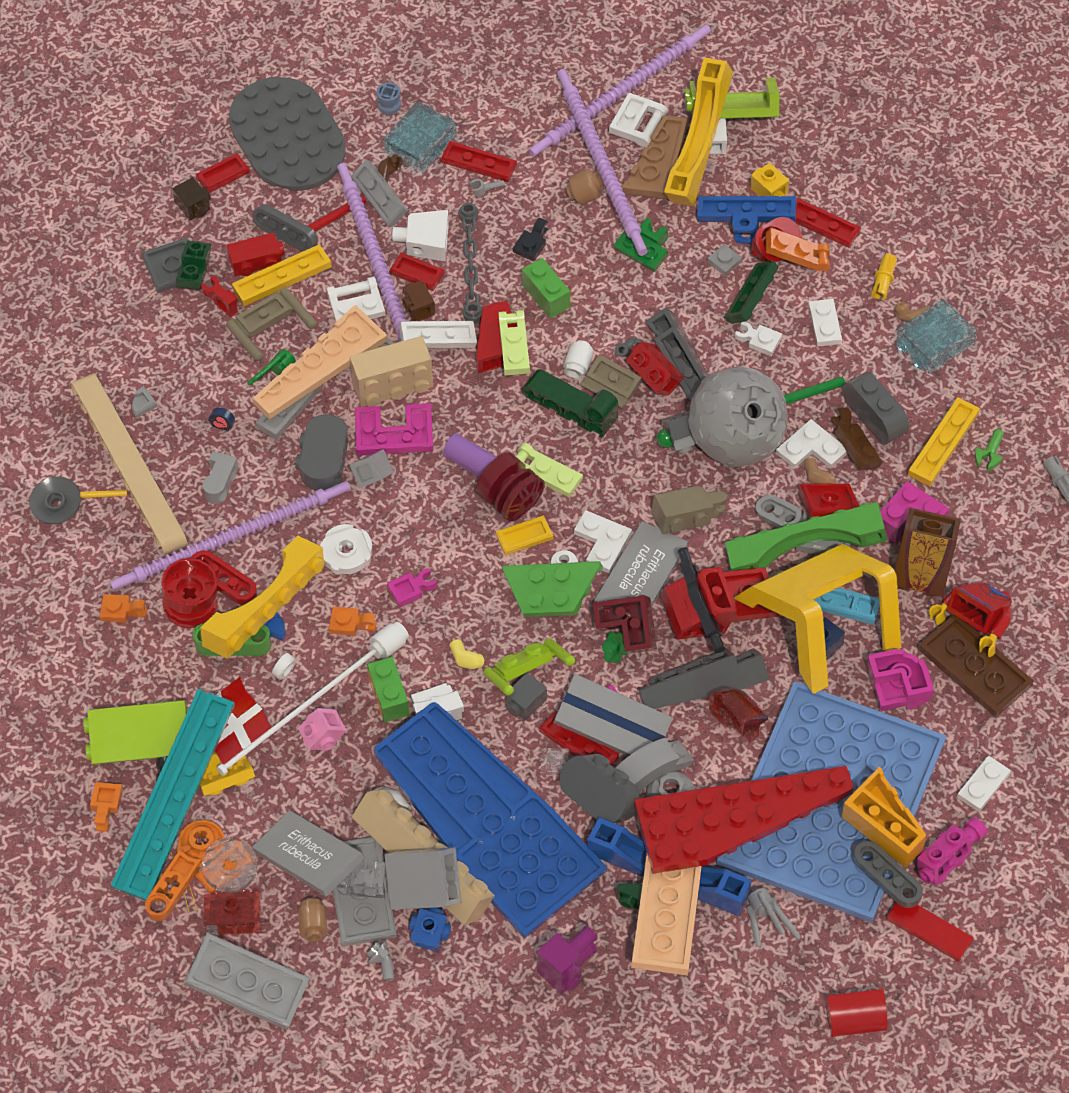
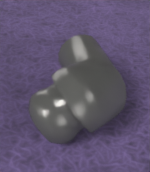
(625, 348)

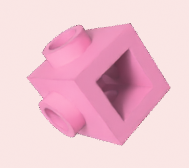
(322, 729)

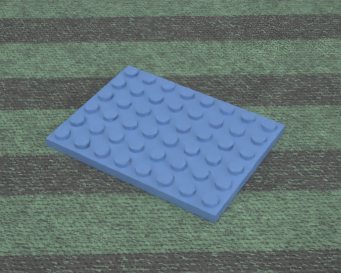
(817, 852)

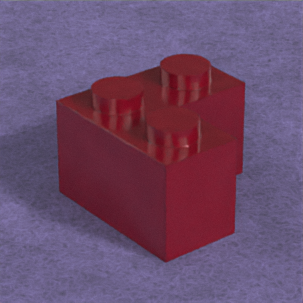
(631, 615)

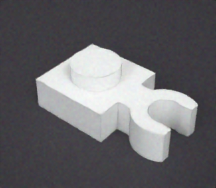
(761, 340)

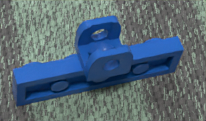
(745, 212)

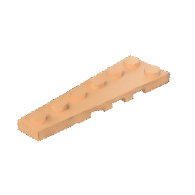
(326, 359)

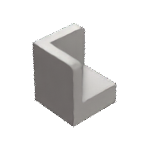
(371, 468)

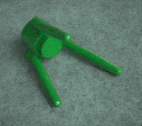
(277, 365)

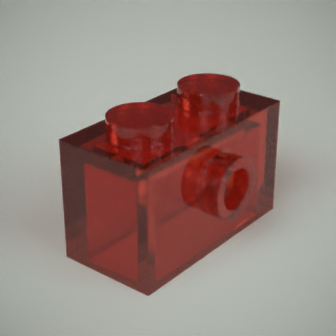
(234, 912)

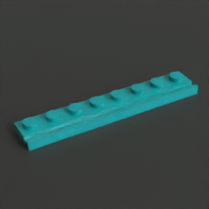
(172, 795)

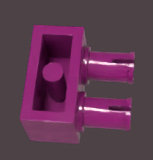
(561, 960)

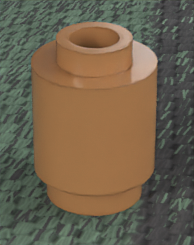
(312, 920)

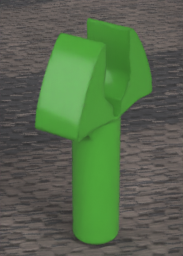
(990, 451)

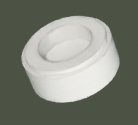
(284, 666)

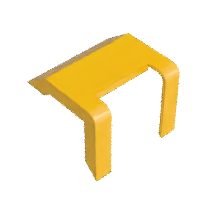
(793, 595)

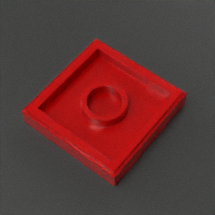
(827, 498)

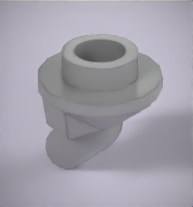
(379, 954)

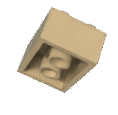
(391, 371)

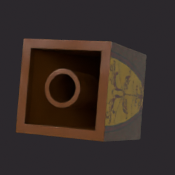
(926, 552)

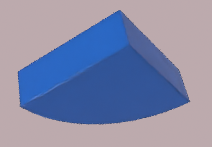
(276, 627)

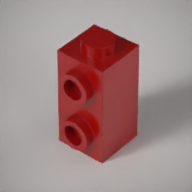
(254, 254)
(654, 368)

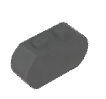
(876, 407)
(323, 452)
(599, 787)

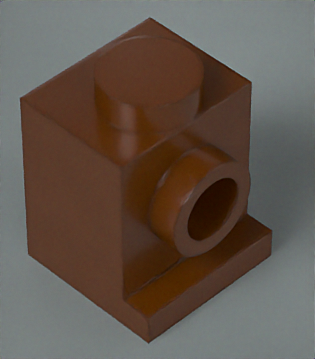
(418, 301)

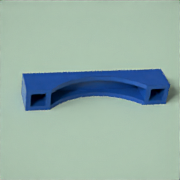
(623, 849)

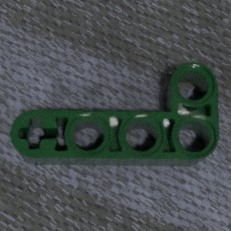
(589, 412)

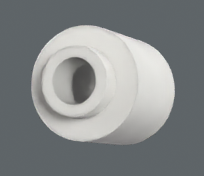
(578, 359)

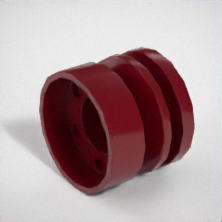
(510, 486)

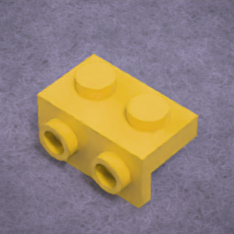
(237, 775)

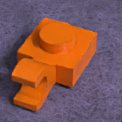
(118, 608)
(348, 620)
(105, 800)

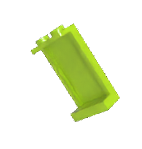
(743, 103)
(133, 731)

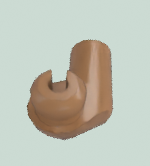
(906, 314)
(816, 475)

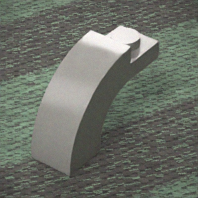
(655, 761)

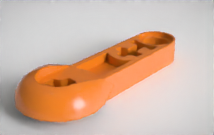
(183, 866)

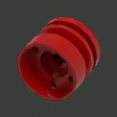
(189, 592)

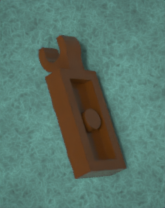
(855, 441)

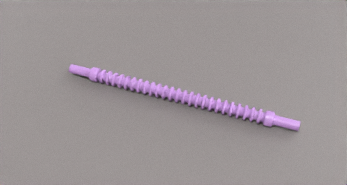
(686, 43)
(373, 250)
(320, 497)

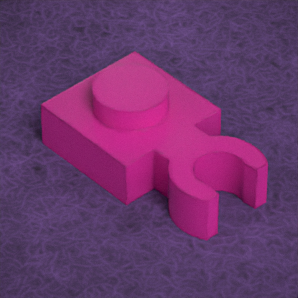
(409, 589)

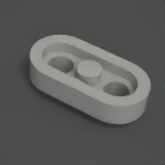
(782, 511)

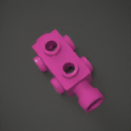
(940, 854)

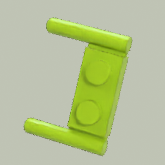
(525, 661)

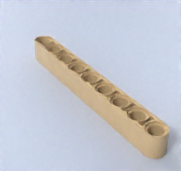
(131, 465)

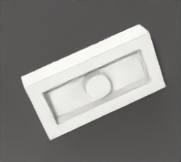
(825, 322)
(983, 783)

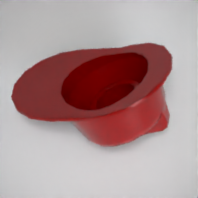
(759, 240)

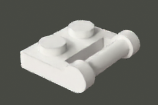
(631, 115)
(370, 304)

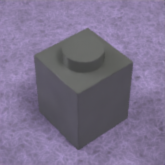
(526, 698)

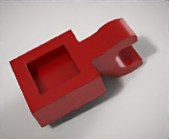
(223, 299)

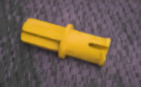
(884, 276)

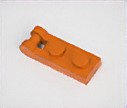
(797, 250)

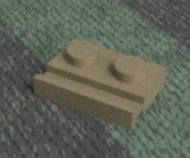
(611, 377)

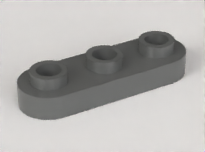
(284, 227)
(884, 864)

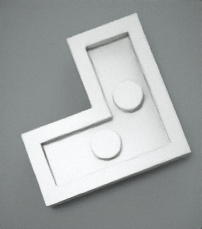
(811, 440)
(608, 538)

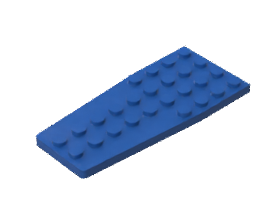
(489, 817)

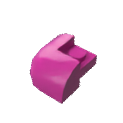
(899, 679)

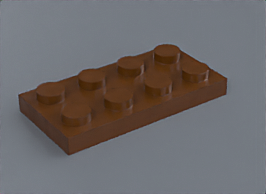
(990, 680)

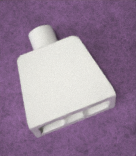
(425, 234)

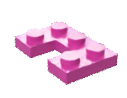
(398, 439)

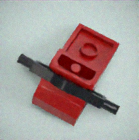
(704, 600)

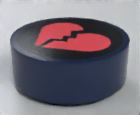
(221, 419)

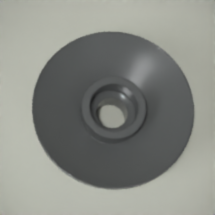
(51, 491)

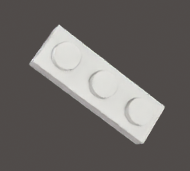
(440, 333)

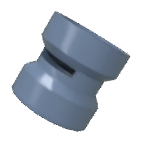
(388, 98)

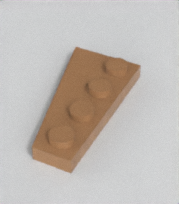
(656, 161)

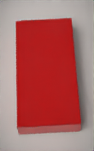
(223, 173)
(415, 270)

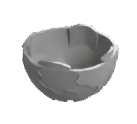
(721, 418)

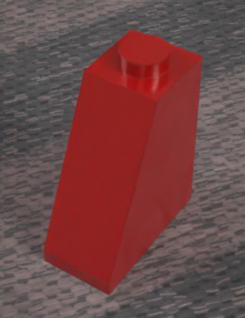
(489, 347)

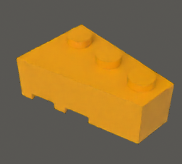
(884, 819)

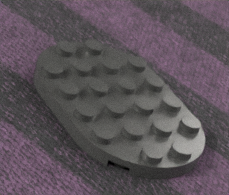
(287, 133)

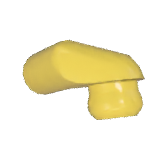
(465, 658)

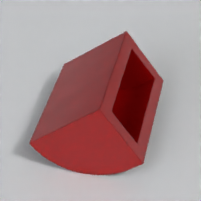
(857, 1012)

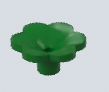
(614, 647)

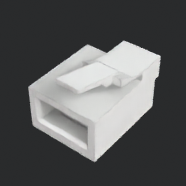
(441, 694)

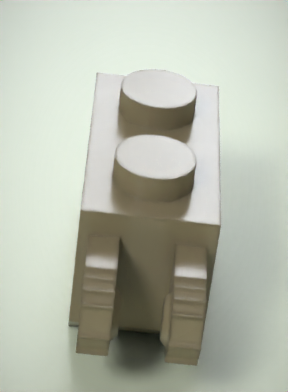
(687, 508)

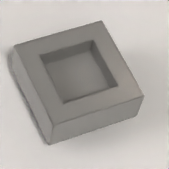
(724, 260)

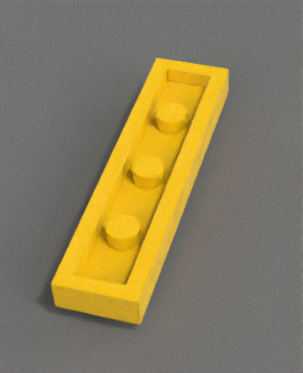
(281, 275)
(943, 442)

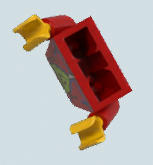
(981, 608)

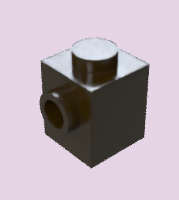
(191, 199)

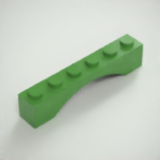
(857, 526)

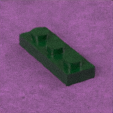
(751, 292)

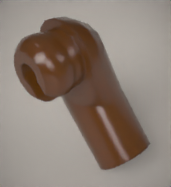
(390, 165)

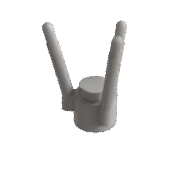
(764, 906)

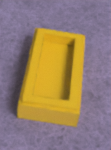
(524, 535)

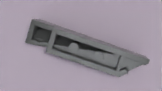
(678, 349)
(704, 677)

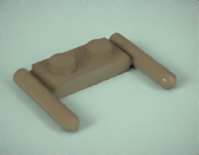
(264, 316)

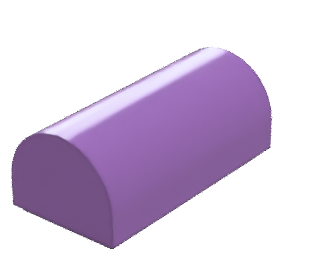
(467, 454)

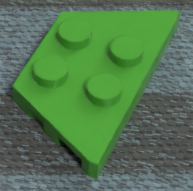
(551, 588)

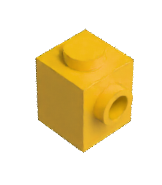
(769, 182)

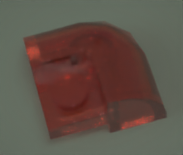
(737, 709)

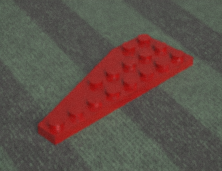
(705, 823)

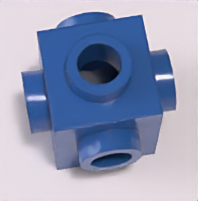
(431, 938)

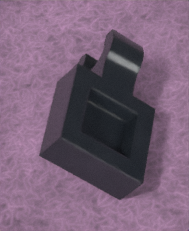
(531, 244)

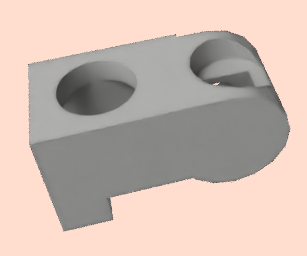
(221, 478)

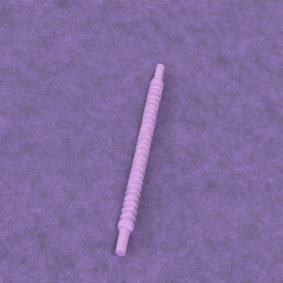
(602, 162)

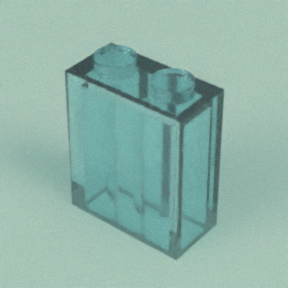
(420, 136)
(935, 336)

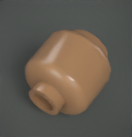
(585, 186)

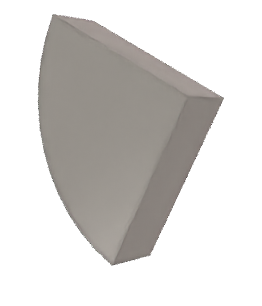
(142, 402)

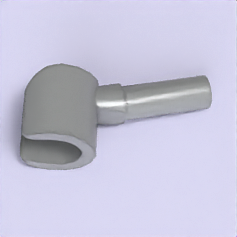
(484, 187)

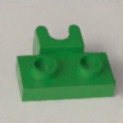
(653, 243)

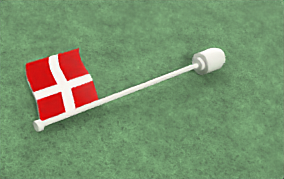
(248, 723)

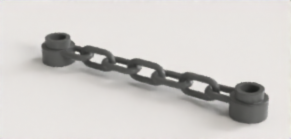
(468, 218)

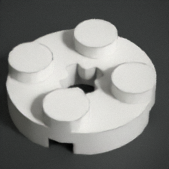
(346, 562)

